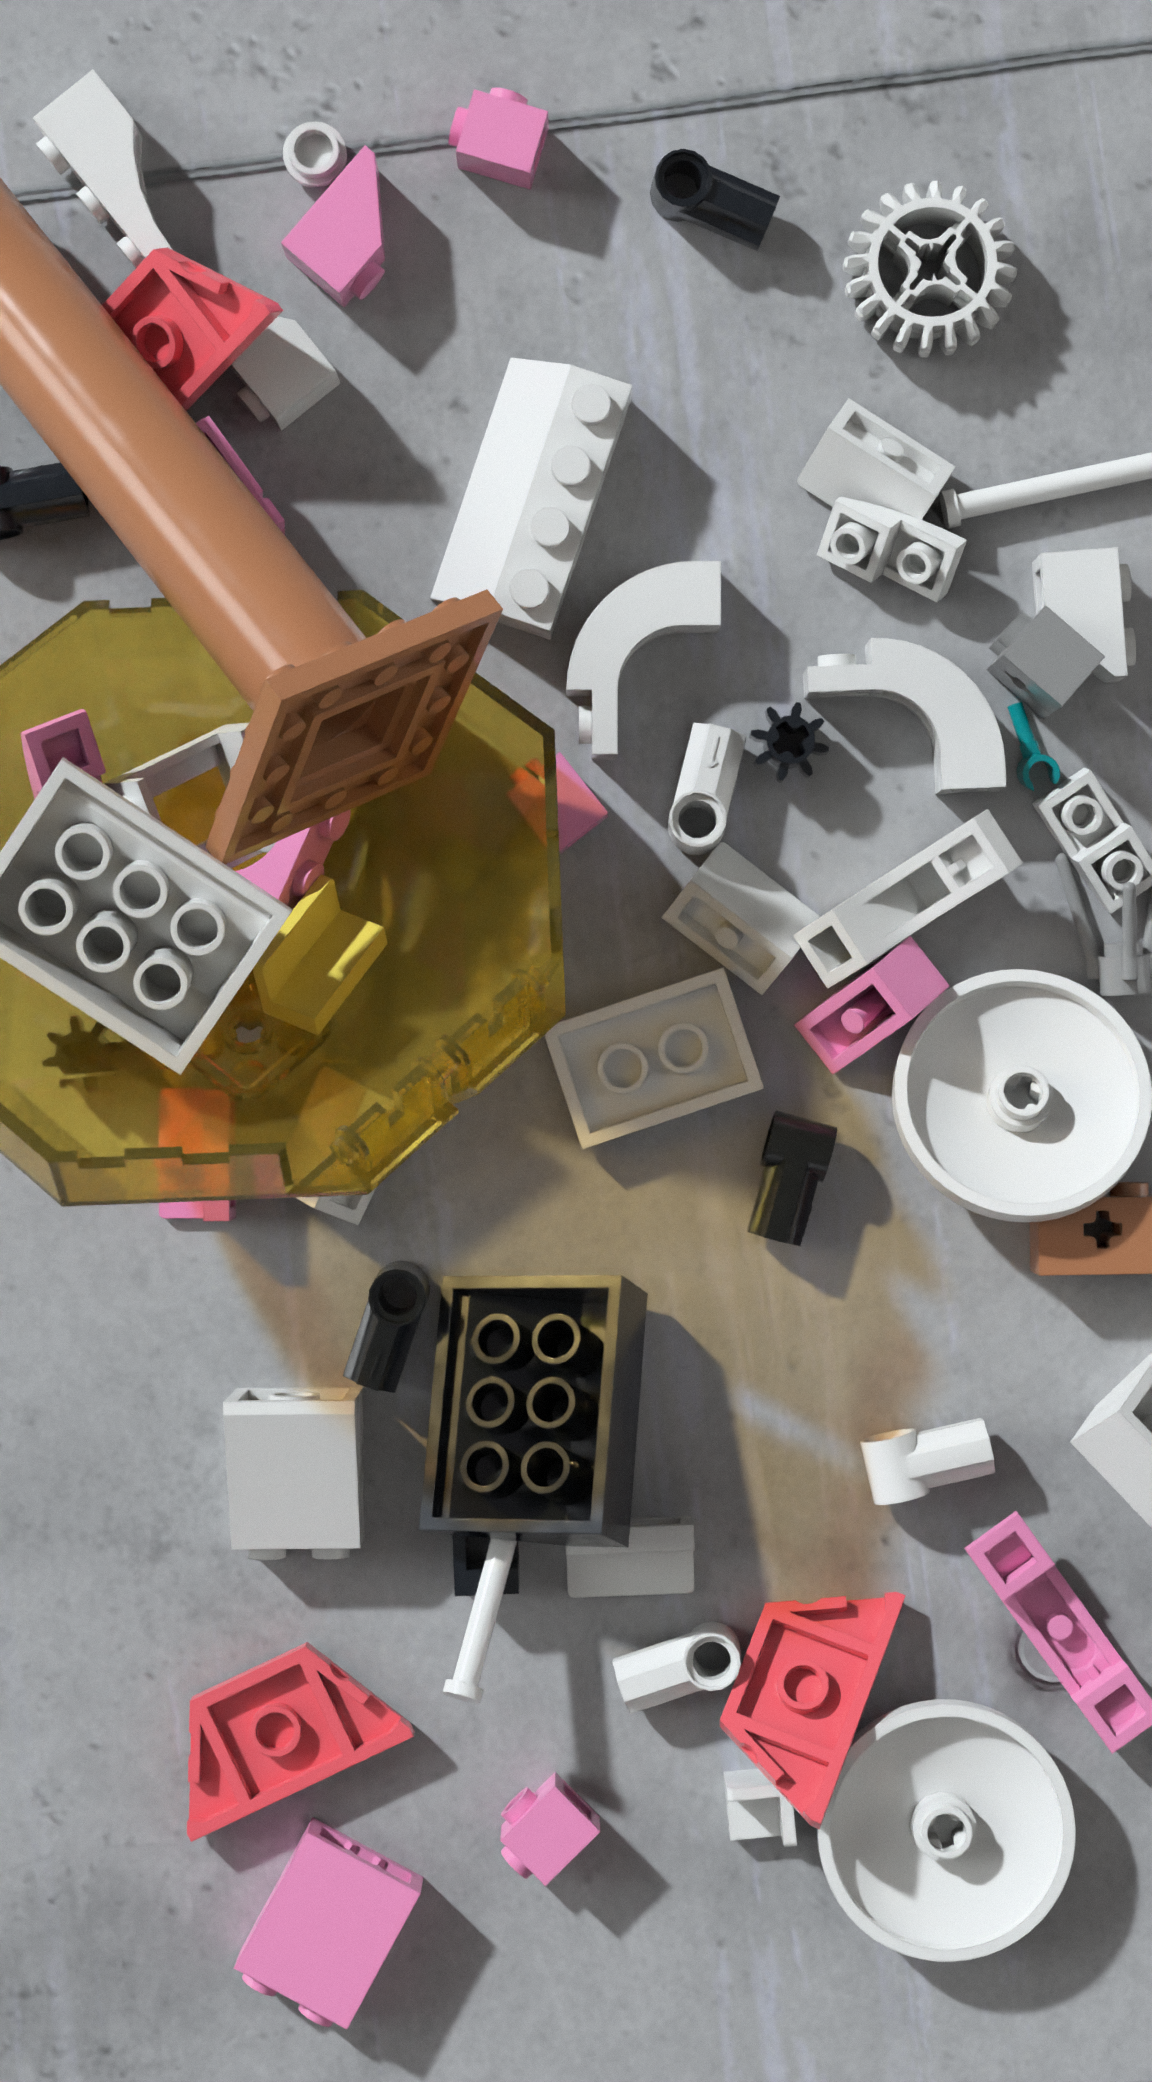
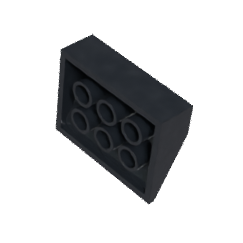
(535, 1409)

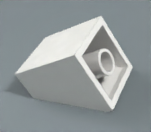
(295, 1470)

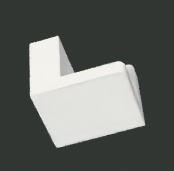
(757, 1808)

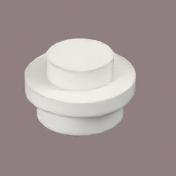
(314, 154)

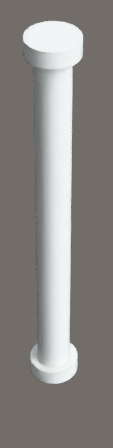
(1043, 488)
(481, 1623)

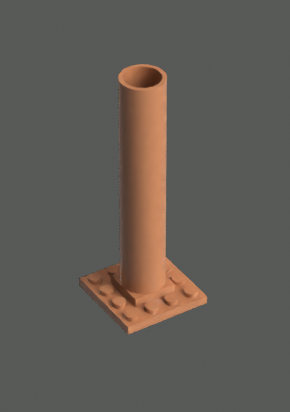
(330, 708)

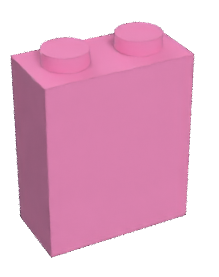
(328, 1925)

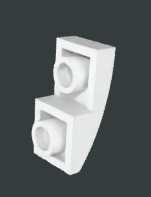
(889, 543)
(1095, 838)

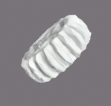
(909, 249)

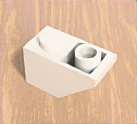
(1088, 595)

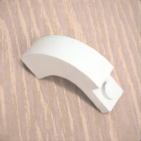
(645, 607)
(945, 700)
(907, 898)

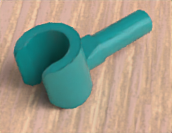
(1029, 748)

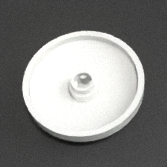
(1021, 1095)
(947, 1831)

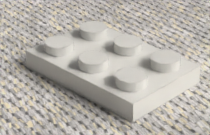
(653, 1058)

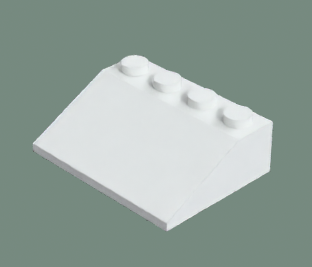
(128, 916)

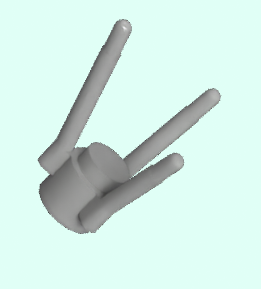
(1125, 964)

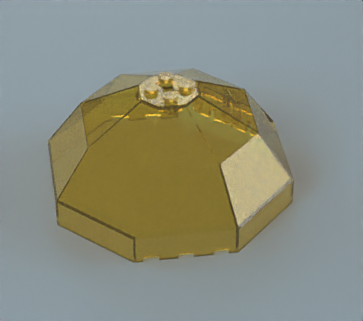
(447, 865)

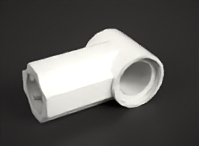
(706, 783)
(909, 1462)
(671, 1669)

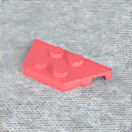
(188, 320)
(807, 1692)
(279, 1734)

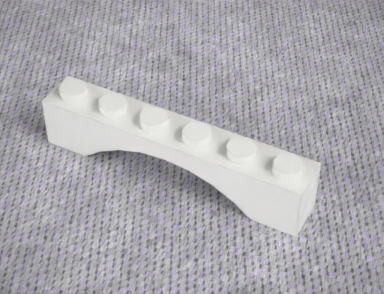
(103, 149)

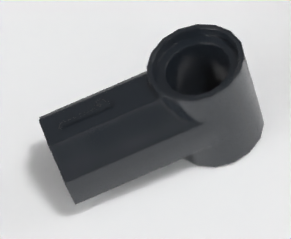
(721, 201)
(38, 498)
(793, 1164)
(386, 1331)

